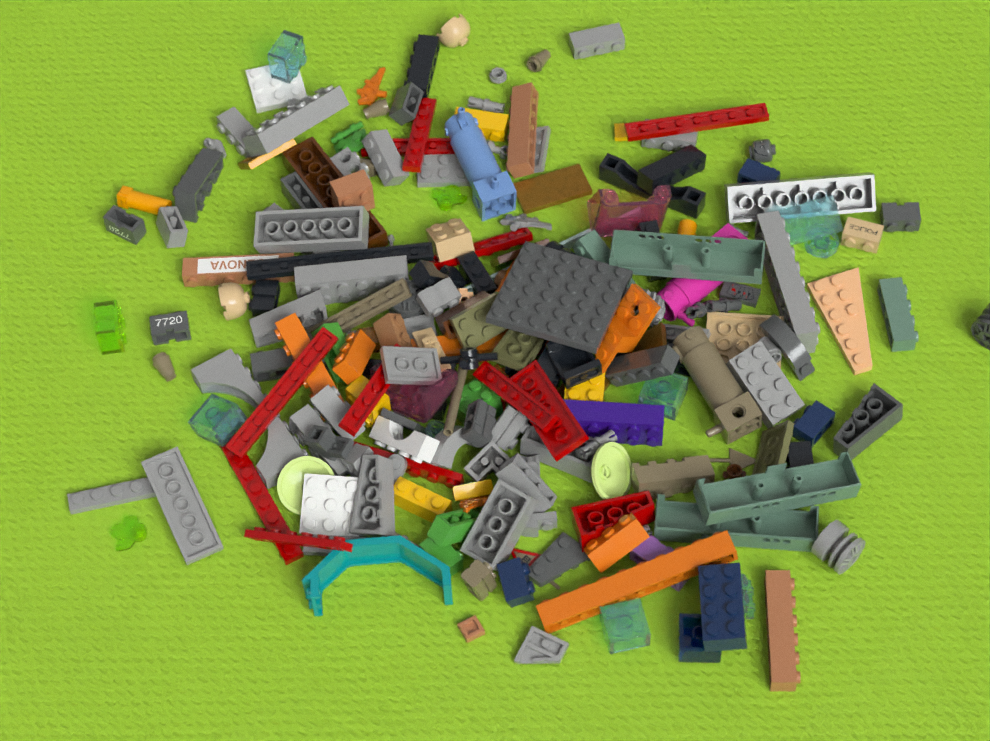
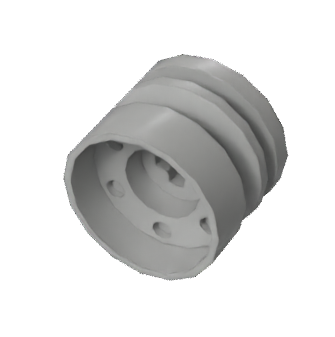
(837, 546)

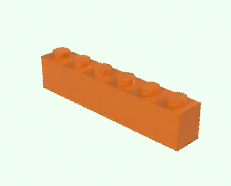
(295, 341)

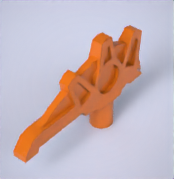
(371, 91)
(471, 503)

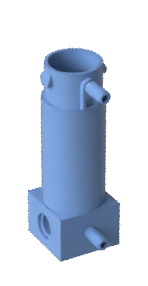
(492, 189)

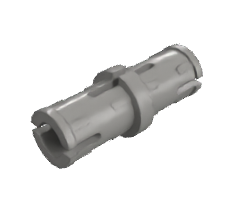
(486, 105)
(596, 442)

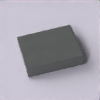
(406, 423)

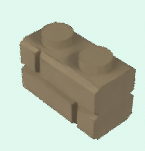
(479, 579)

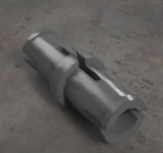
(723, 305)
(697, 310)

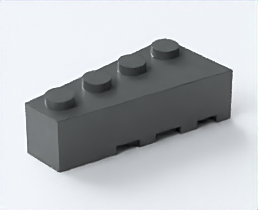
(197, 183)
(868, 422)

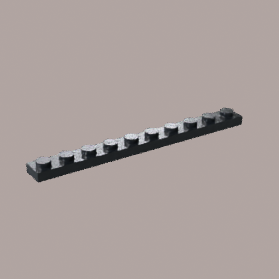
(285, 266)

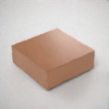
(471, 628)

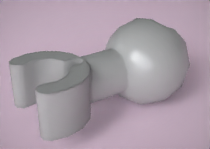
(499, 150)

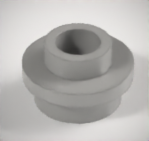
(498, 75)

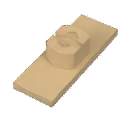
(427, 339)

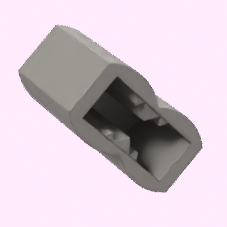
(439, 297)

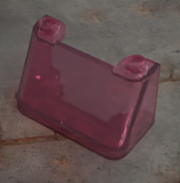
(609, 215)
(420, 401)

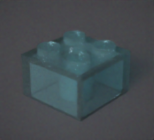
(287, 56)
(665, 391)
(217, 420)
(625, 626)

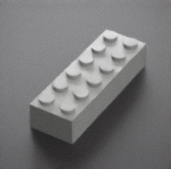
(295, 120)
(311, 230)
(350, 279)

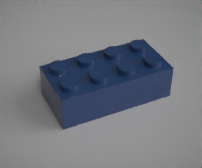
(722, 607)

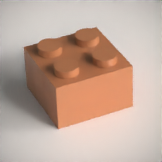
(353, 191)

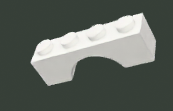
(391, 434)

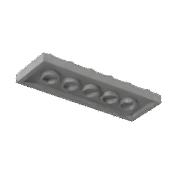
(182, 505)

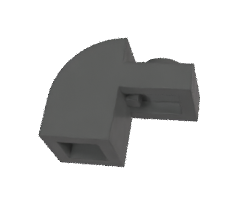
(327, 444)

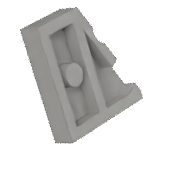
(541, 648)

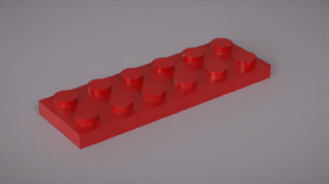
(566, 432)

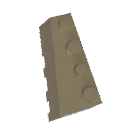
(671, 476)

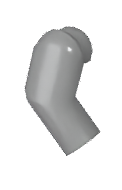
(216, 145)

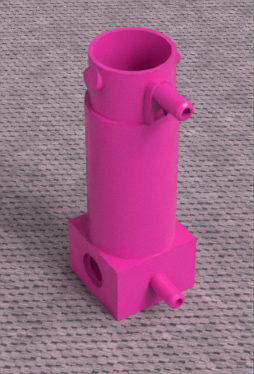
(684, 293)

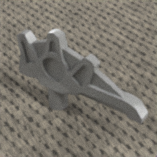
(523, 221)

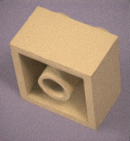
(450, 239)

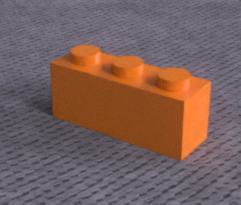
(353, 356)
(616, 542)

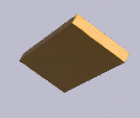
(552, 189)

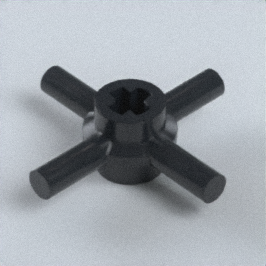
(469, 358)

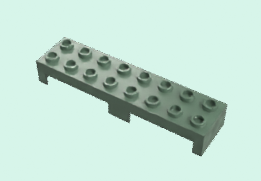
(686, 258)
(777, 490)
(780, 530)

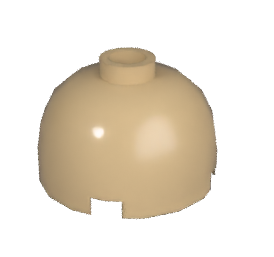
(455, 32)
(233, 300)

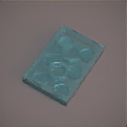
(811, 220)

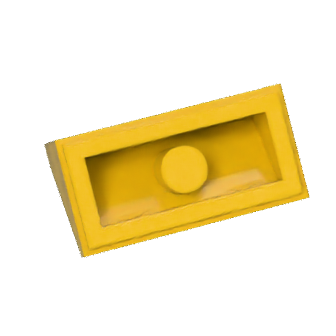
(472, 490)

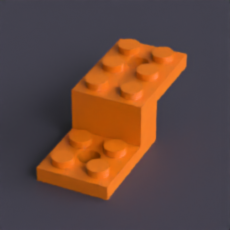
(626, 327)

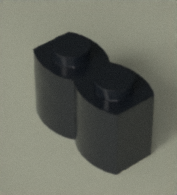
(265, 296)

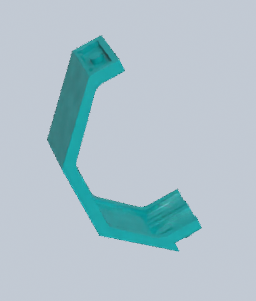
(370, 552)

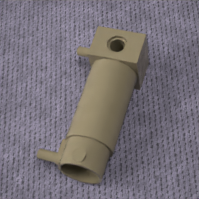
(733, 409)

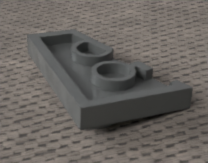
(557, 559)

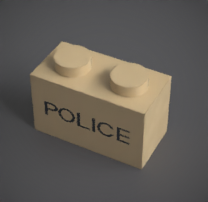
(862, 235)

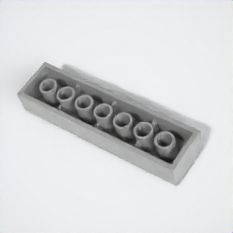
(850, 191)
(785, 279)

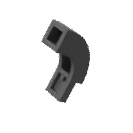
(790, 346)

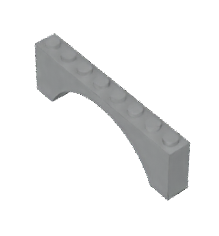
(228, 376)

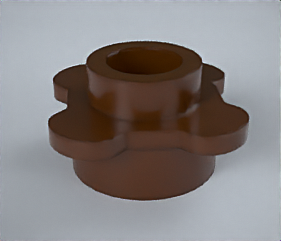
(734, 471)

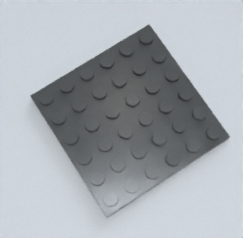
(559, 297)

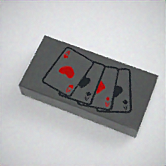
(748, 295)

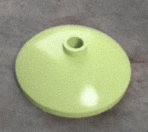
(611, 471)
(292, 480)

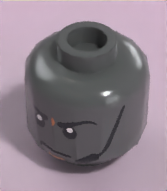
(762, 150)

